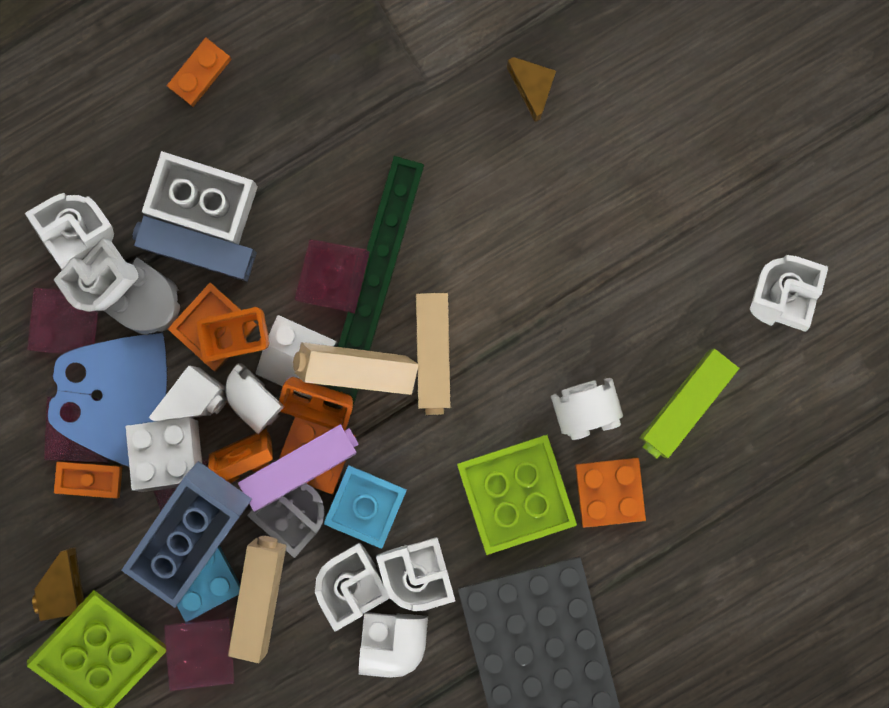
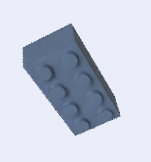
(186, 534)

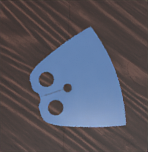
(132, 381)

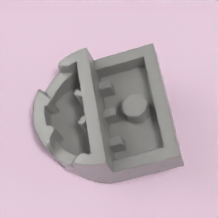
(148, 303)
(292, 518)

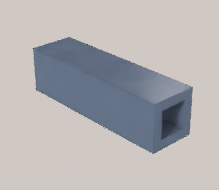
(194, 248)

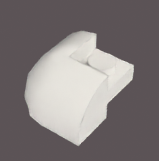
(69, 226)
(96, 279)
(788, 291)
(250, 399)
(416, 576)
(349, 586)
(392, 644)

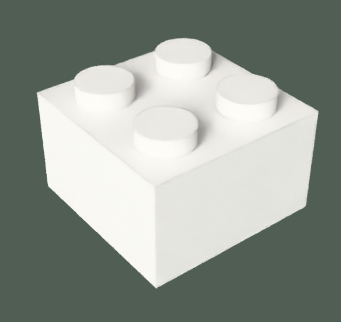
(162, 452)

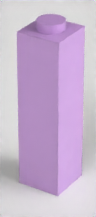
(299, 467)

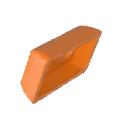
(235, 321)
(314, 408)

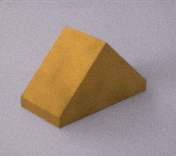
(532, 83)

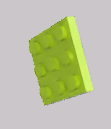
(516, 494)
(96, 654)

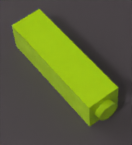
(688, 404)

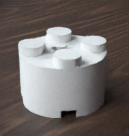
(587, 408)

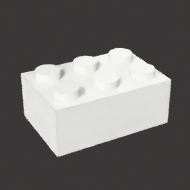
(199, 198)

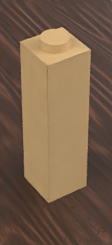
(433, 352)
(355, 368)
(257, 599)

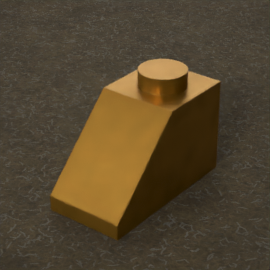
(60, 588)

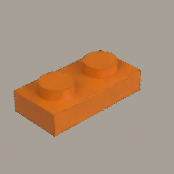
(199, 72)
(88, 479)

